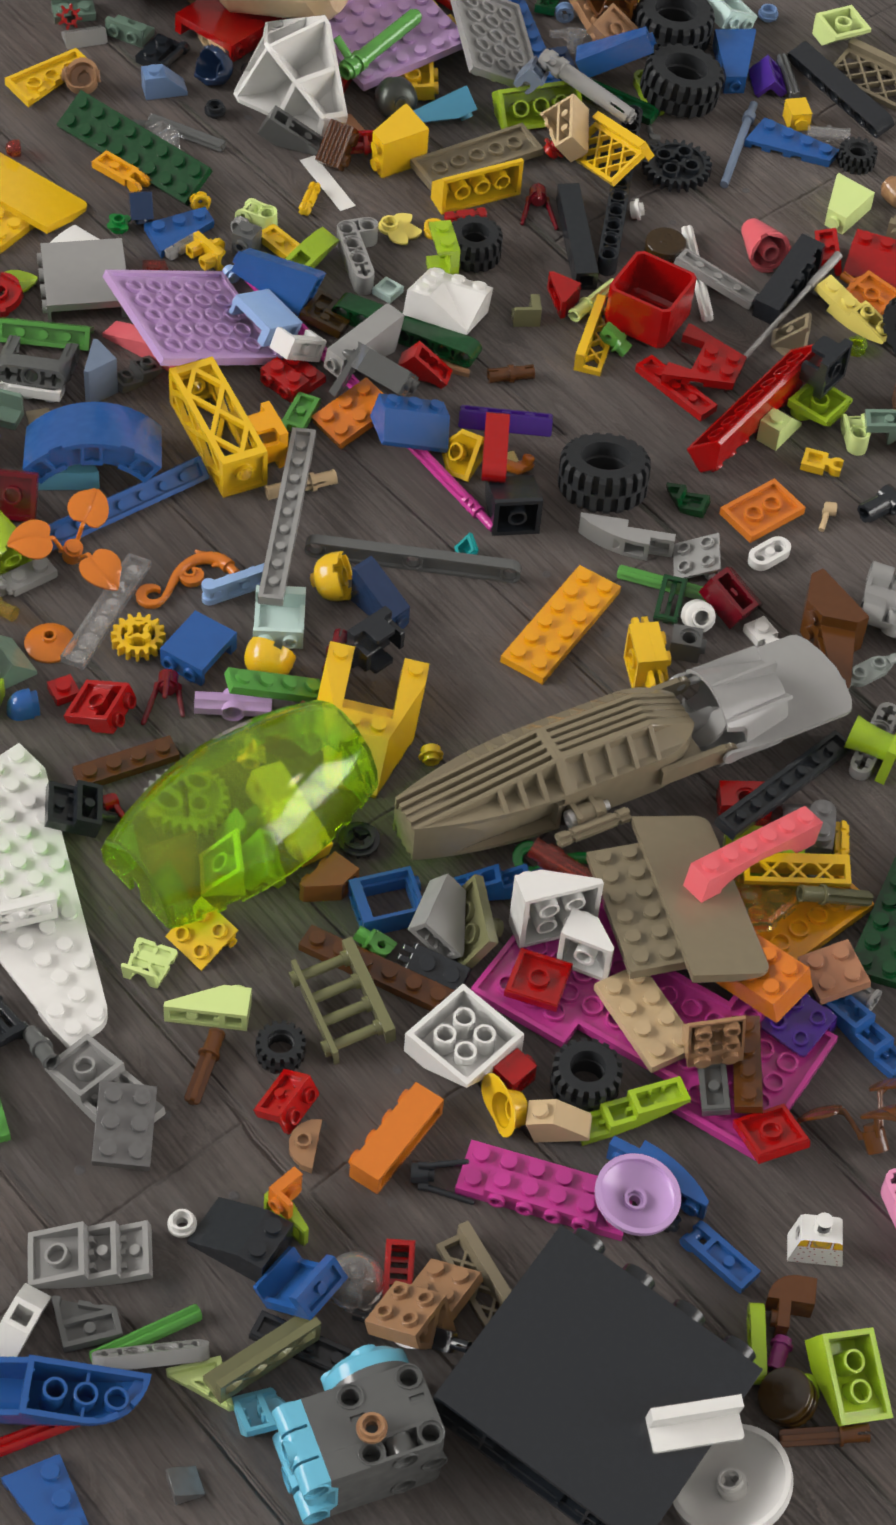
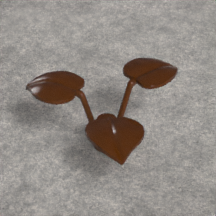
(874, 1132)

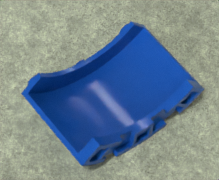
(93, 436)

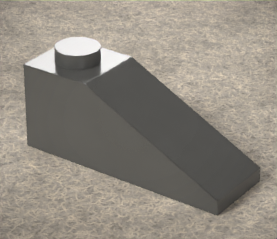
(289, 132)

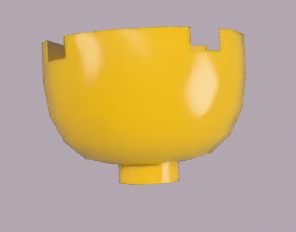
(332, 576)
(265, 657)

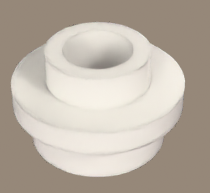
(637, 209)
(182, 1216)

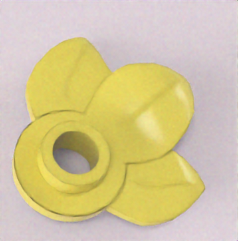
(399, 228)

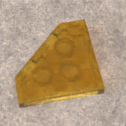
(767, 902)

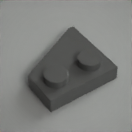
(85, 1323)

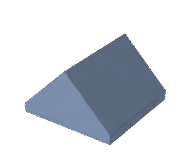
(100, 373)

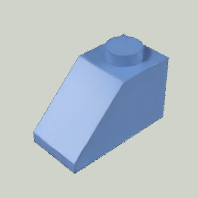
(161, 82)

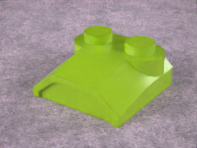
(822, 411)

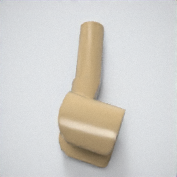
(829, 509)

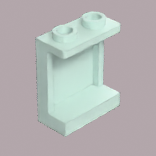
(282, 623)

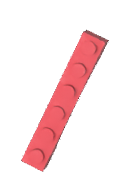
(714, 871)

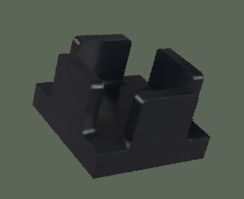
(831, 368)
(371, 637)

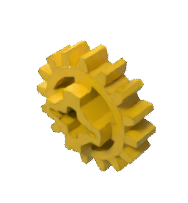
(138, 637)

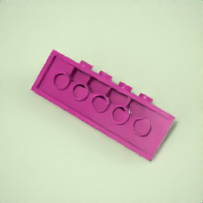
(533, 1188)

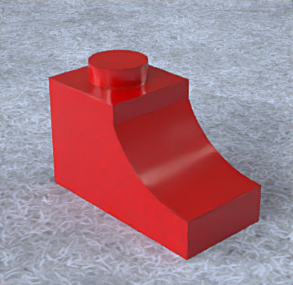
(425, 365)

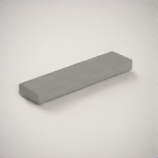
(716, 278)

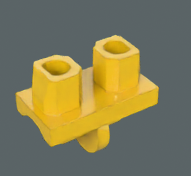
(209, 250)

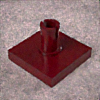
(19, 494)

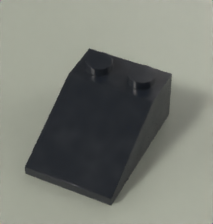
(242, 1237)

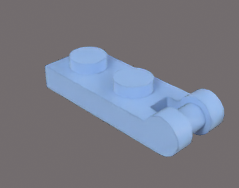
(231, 585)

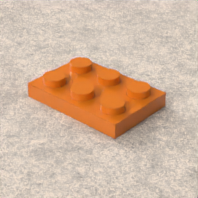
(348, 414)
(762, 510)

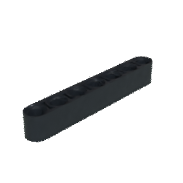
(841, 89)

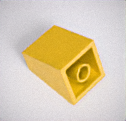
(398, 141)

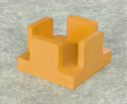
(272, 433)

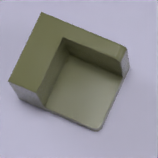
(528, 316)

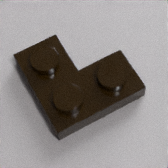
(320, 315)

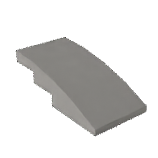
(84, 1067)
(89, 1255)

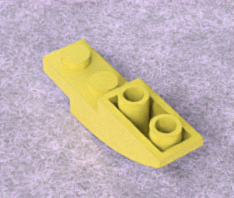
(845, 308)

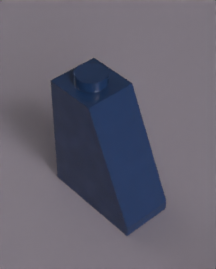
(375, 590)

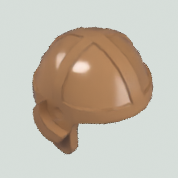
(81, 75)

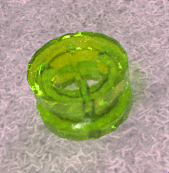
(859, 341)

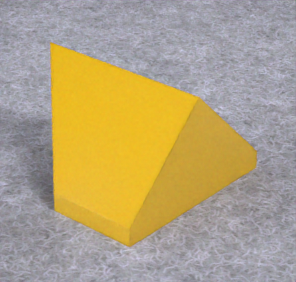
(463, 454)

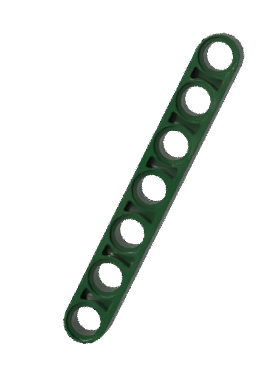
(438, 339)

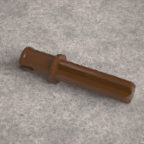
(207, 1057)
(824, 1435)

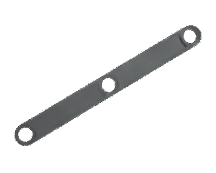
(429, 559)

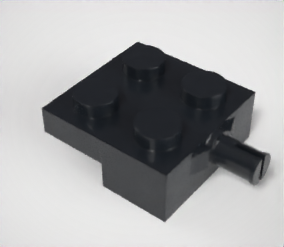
(76, 808)

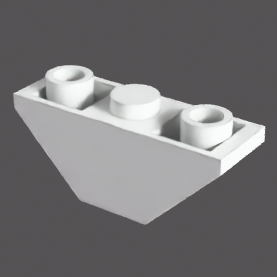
(21, 1319)

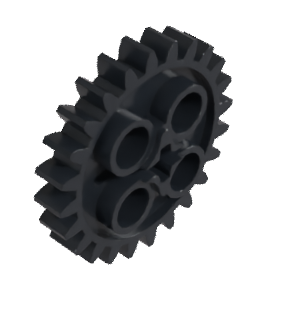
(677, 166)

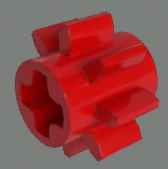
(73, 12)

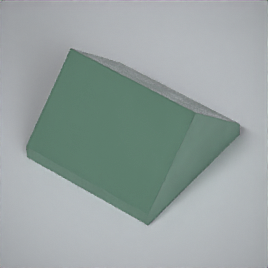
(13, 663)

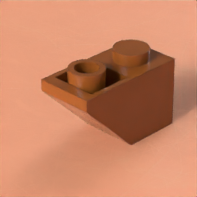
(328, 880)

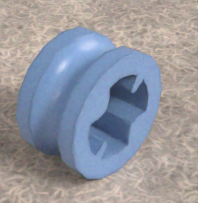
(564, 6)

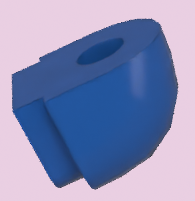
(23, 705)

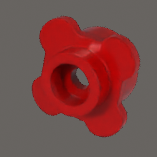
(551, 150)

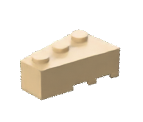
(568, 126)

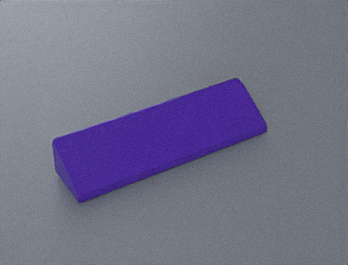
(520, 421)

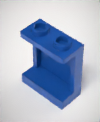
(197, 647)
(299, 1285)

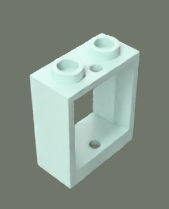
(732, 14)

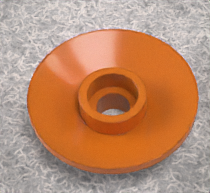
(47, 642)

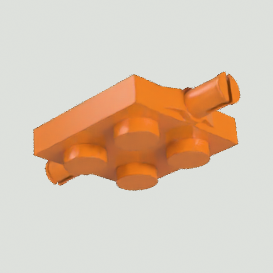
(870, 288)

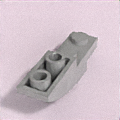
(617, 537)

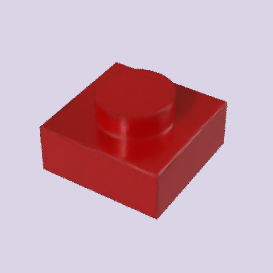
(63, 689)

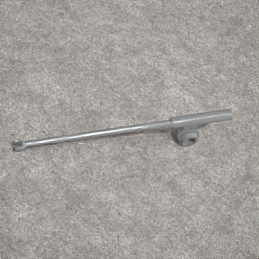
(811, 284)

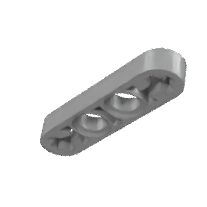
(871, 761)
(153, 1354)

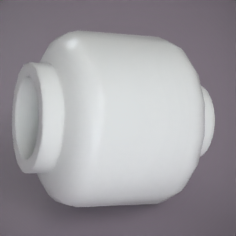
(698, 614)

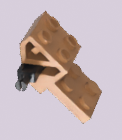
(424, 1311)

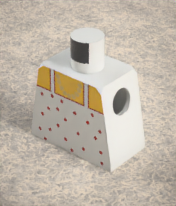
(816, 1240)

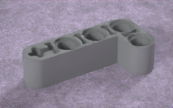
(354, 238)

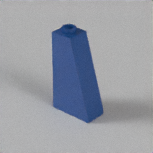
(614, 51)
(733, 52)
(288, 280)

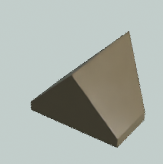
(792, 335)

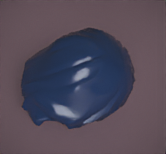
(213, 66)

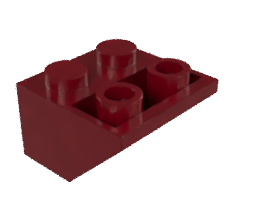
(730, 597)

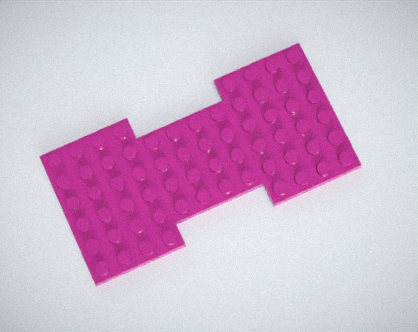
(581, 1009)

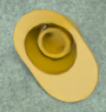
(505, 1105)

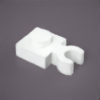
(760, 631)

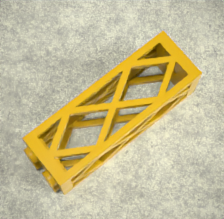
(190, 387)

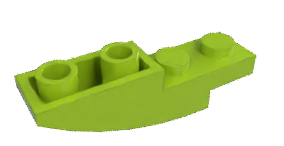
(314, 248)

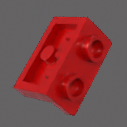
(288, 1099)

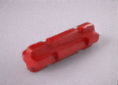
(450, 215)

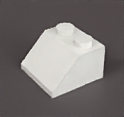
(586, 945)

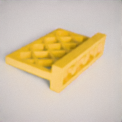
(620, 137)

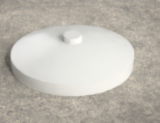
(738, 1483)

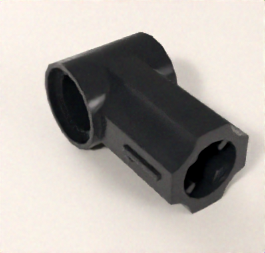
(879, 505)

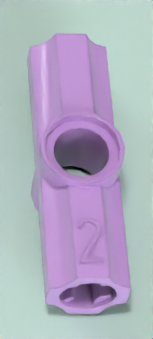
(230, 706)

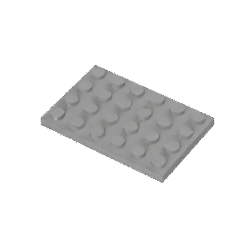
(493, 38)

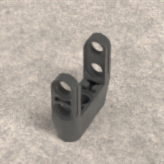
(49, 372)

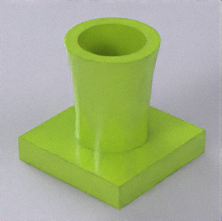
(874, 742)

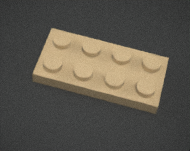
(644, 1018)

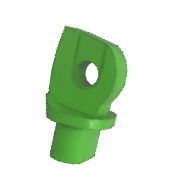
(615, 338)
(372, 939)

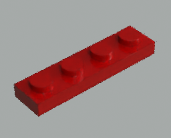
(684, 395)

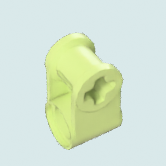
(258, 213)
(854, 434)

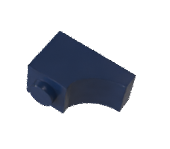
(141, 206)

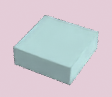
(387, 290)

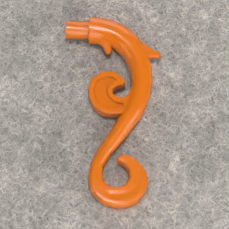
(180, 574)

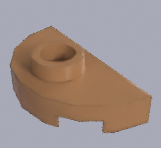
(304, 1144)

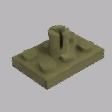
(480, 926)

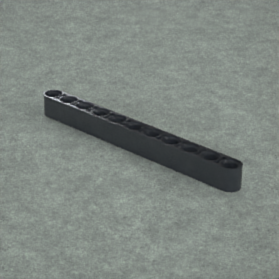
(616, 210)

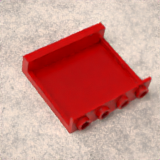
(232, 31)

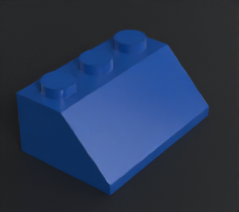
(411, 422)

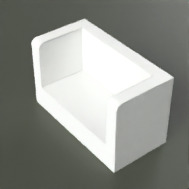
(298, 346)

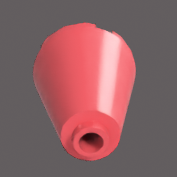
(764, 245)

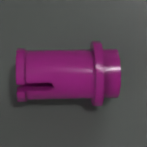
(778, 1355)

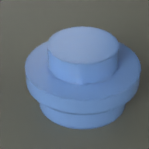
(768, 13)

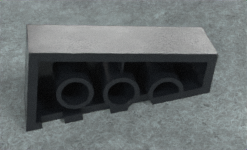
(789, 279)

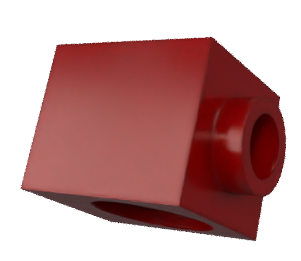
(516, 1070)

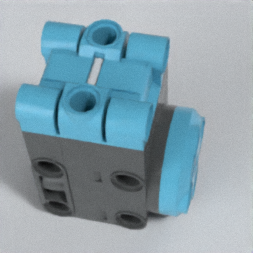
(318, 1441)

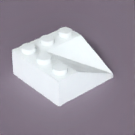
(448, 300)
(545, 900)
(462, 1038)

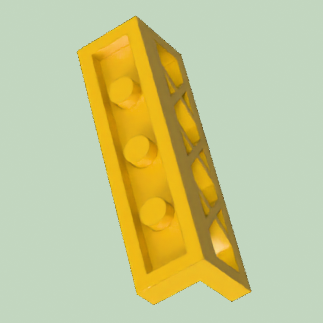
(594, 324)
(801, 865)

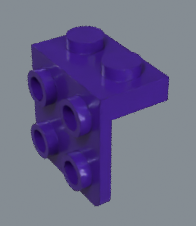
(801, 1025)

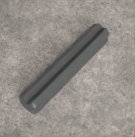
(788, 76)

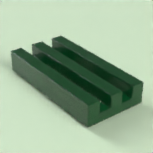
(665, 617)

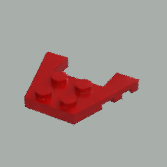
(715, 366)

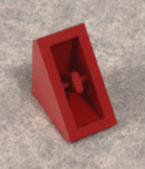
(563, 292)

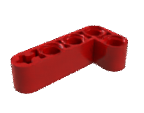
(495, 447)

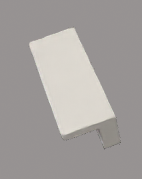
(695, 1424)

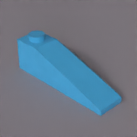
(448, 107)

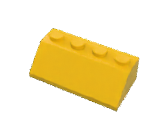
(478, 186)

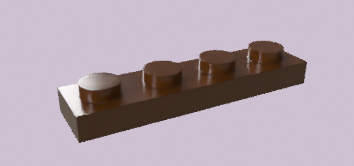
(128, 762)
(748, 1072)

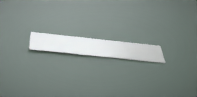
(327, 183)

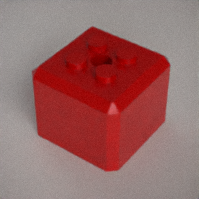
(650, 299)

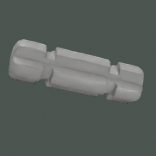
(179, 248)

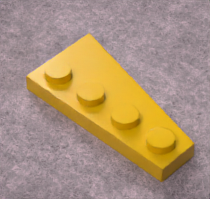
(40, 79)

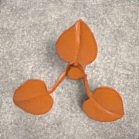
(90, 508)

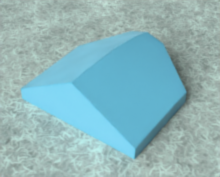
(255, 1411)

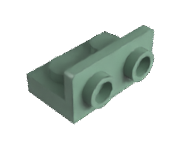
(87, 10)
(129, 30)

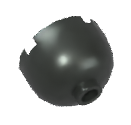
(393, 94)

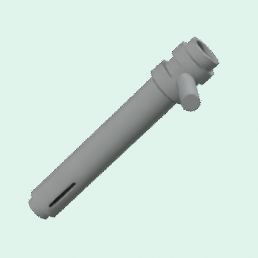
(562, 69)

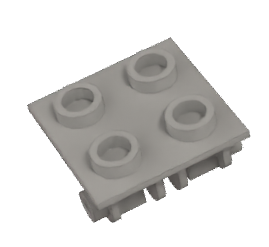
(697, 557)

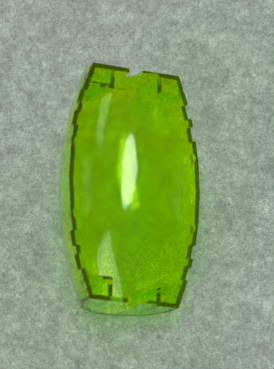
(242, 811)

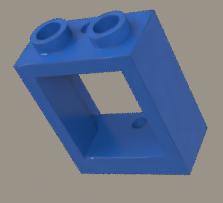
(380, 883)

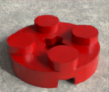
(12, 294)

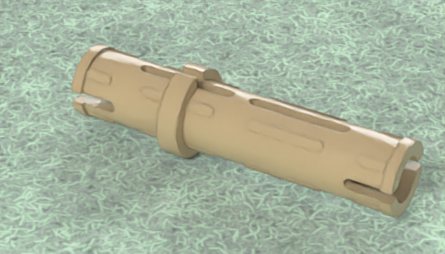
(313, 483)

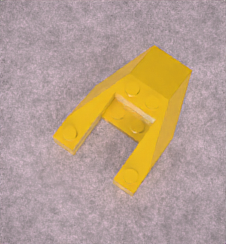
(383, 729)

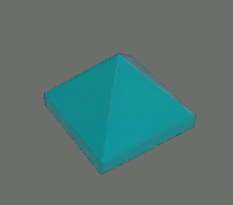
(467, 545)

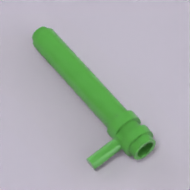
(360, 59)

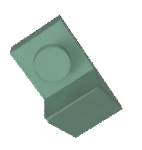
(881, 422)

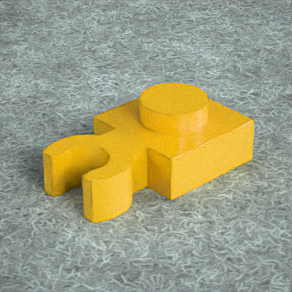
(818, 462)

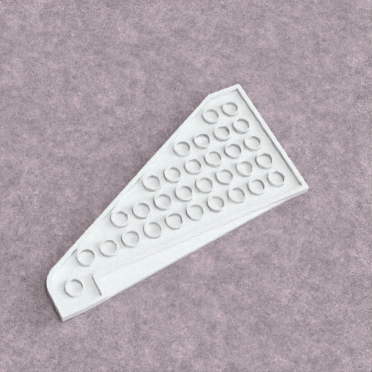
(55, 956)

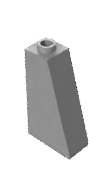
(377, 332)

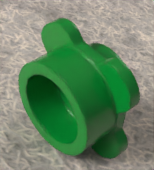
(118, 223)

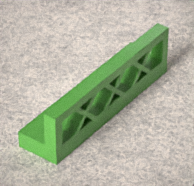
(46, 333)

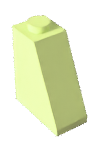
(847, 204)

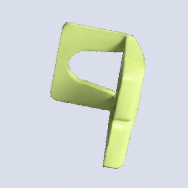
(151, 957)

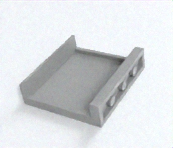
(75, 274)

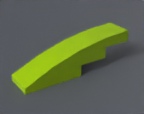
(637, 1108)

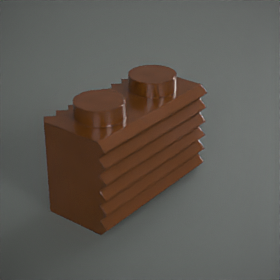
(337, 145)

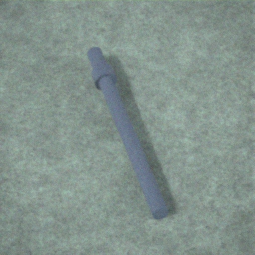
(747, 119)

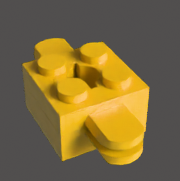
(646, 653)

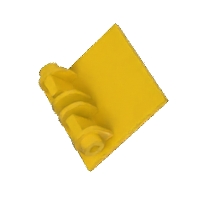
(204, 938)

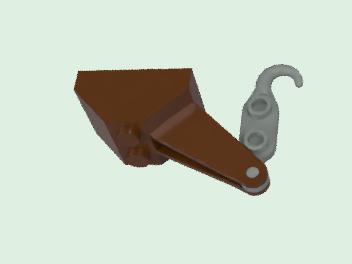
(837, 628)

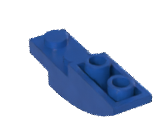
(692, 1196)

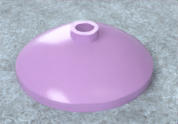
(643, 1181)

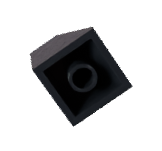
(514, 505)

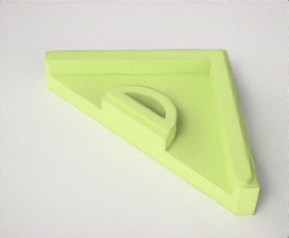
(191, 1376)

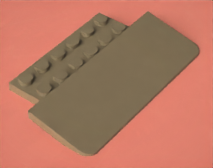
(659, 920)

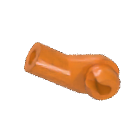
(521, 466)

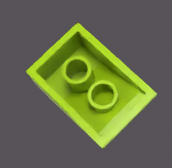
(850, 1375)

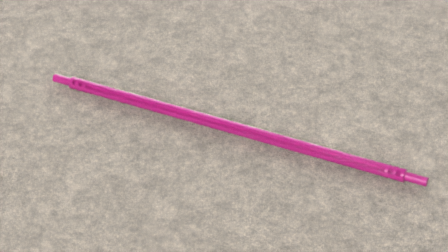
(439, 472)

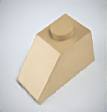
(557, 1121)

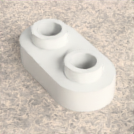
(765, 555)

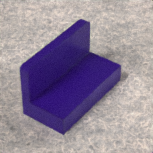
(766, 76)

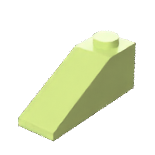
(215, 1007)

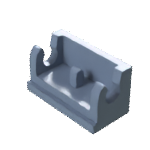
(531, 73)

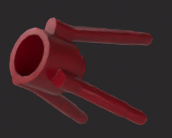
(538, 197)
(166, 685)

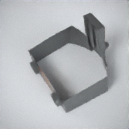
(378, 368)

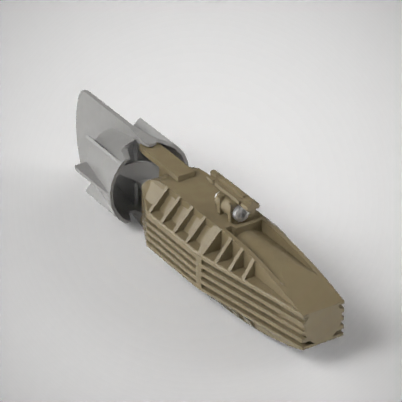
(617, 750)

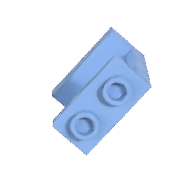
(267, 313)

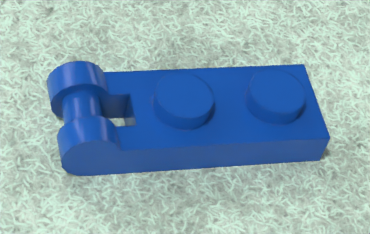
(720, 1256)

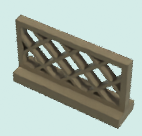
(879, 61)

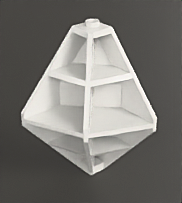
(297, 72)

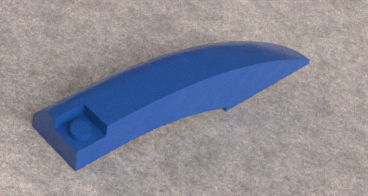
(66, 1392)

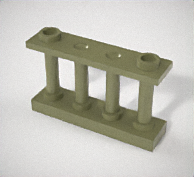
(359, 979)

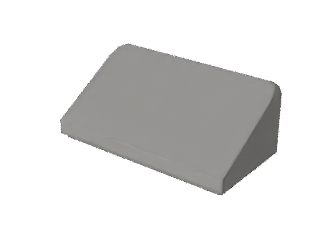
(84, 37)

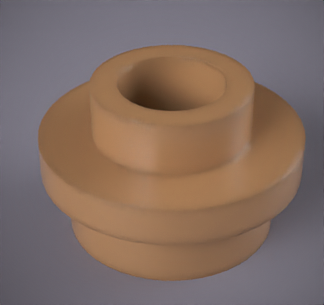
(374, 1419)

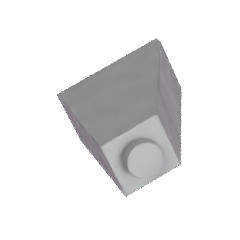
(441, 917)

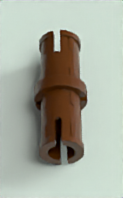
(510, 373)

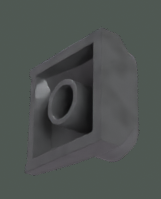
(827, 814)

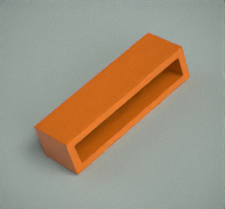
(395, 1137)

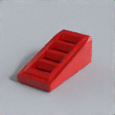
(398, 1245)

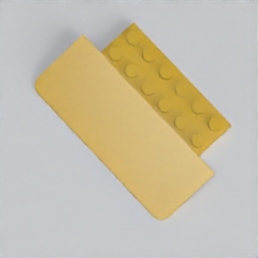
(32, 202)

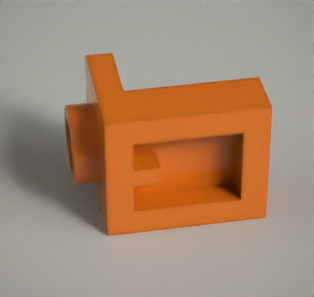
(284, 1191)

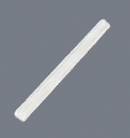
(700, 288)

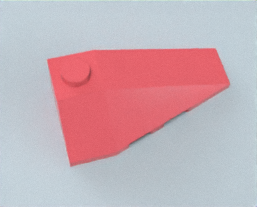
(129, 338)

